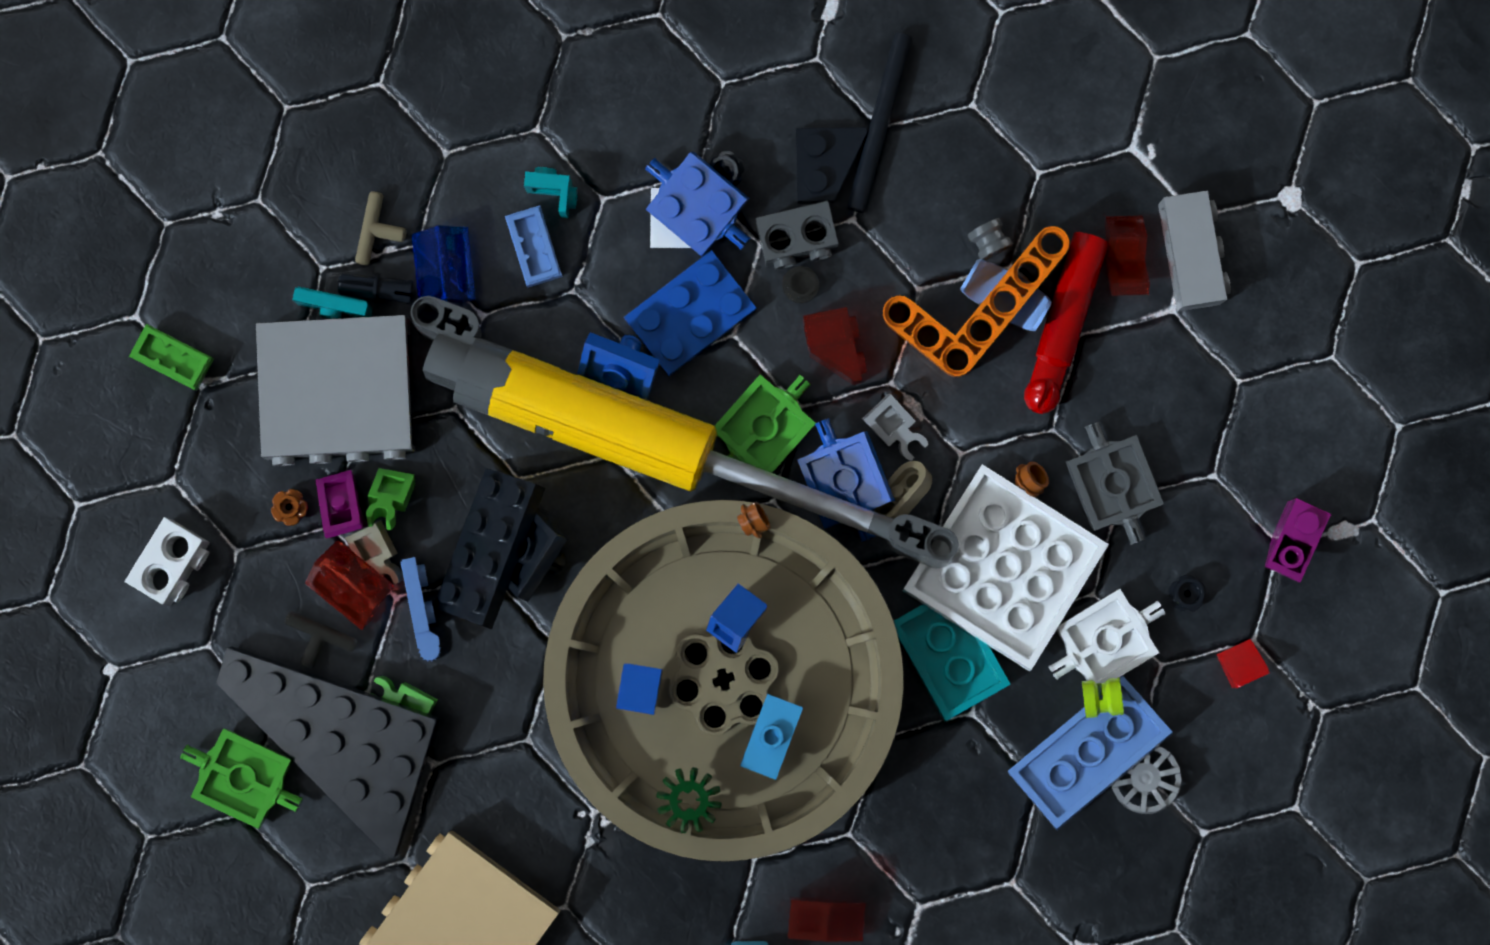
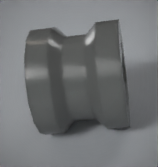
(990, 239)

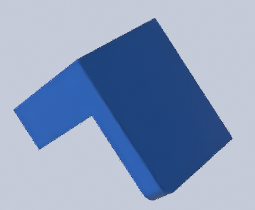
(736, 617)
(639, 688)

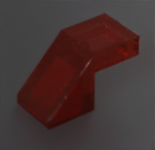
(1126, 255)

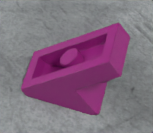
(339, 504)

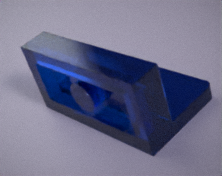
(444, 263)

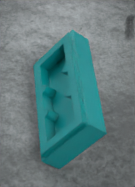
(331, 305)

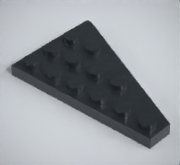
(348, 741)

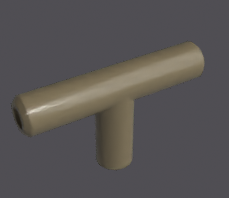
(373, 229)

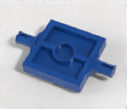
(697, 204)
(847, 471)

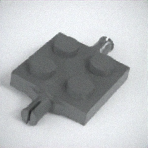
(1114, 483)

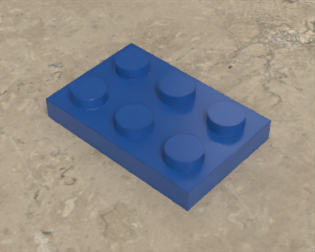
(690, 313)

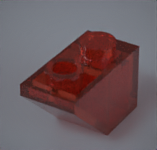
(832, 343)
(825, 920)

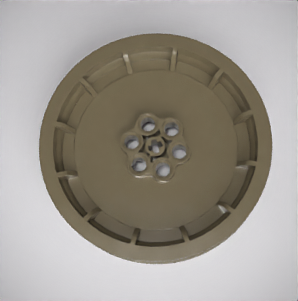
(652, 599)

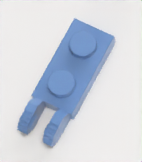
(421, 612)

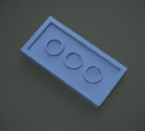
(1088, 756)

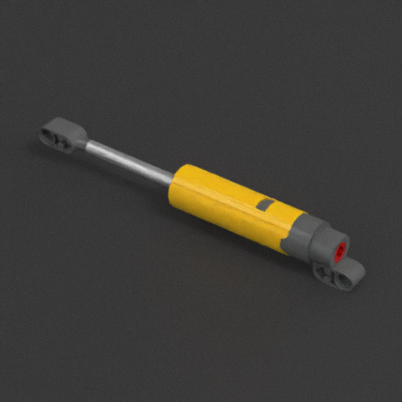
(625, 426)

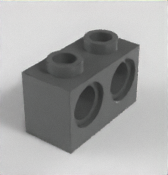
(793, 225)

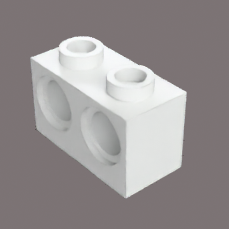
(159, 555)

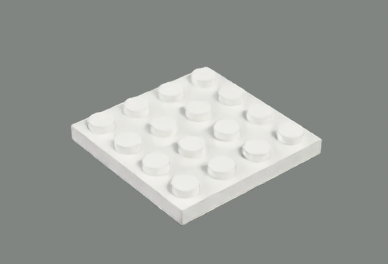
(1012, 568)

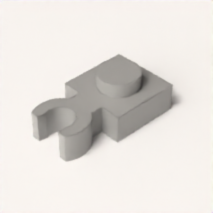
(891, 423)

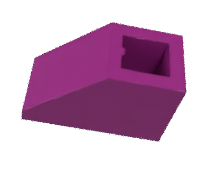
(1296, 539)

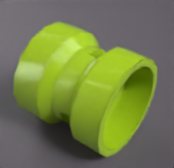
(1112, 697)

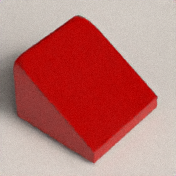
(1242, 664)

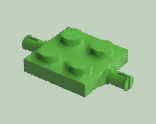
(765, 424)
(241, 778)

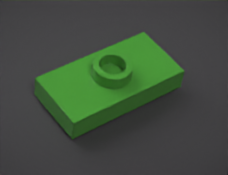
(171, 357)

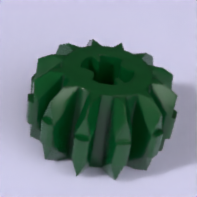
(690, 813)

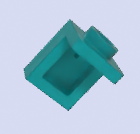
(548, 182)

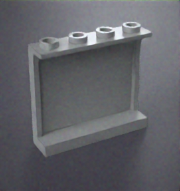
(334, 389)

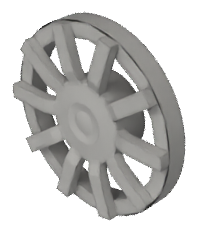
(1146, 780)

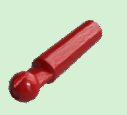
(1065, 321)

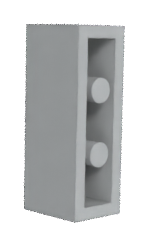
(1194, 250)

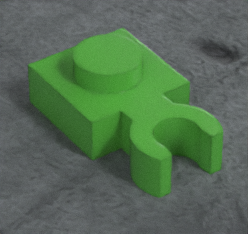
(389, 493)
(406, 695)

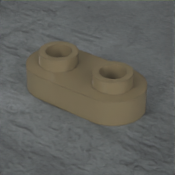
(908, 487)

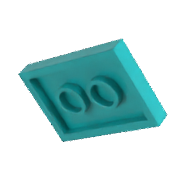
(949, 661)

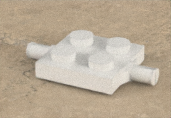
(1107, 639)

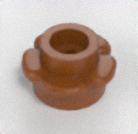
(1031, 478)
(298, 510)
(753, 520)

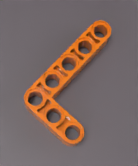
(985, 312)

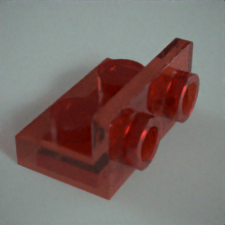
(348, 584)

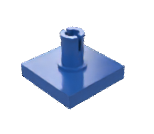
(618, 364)

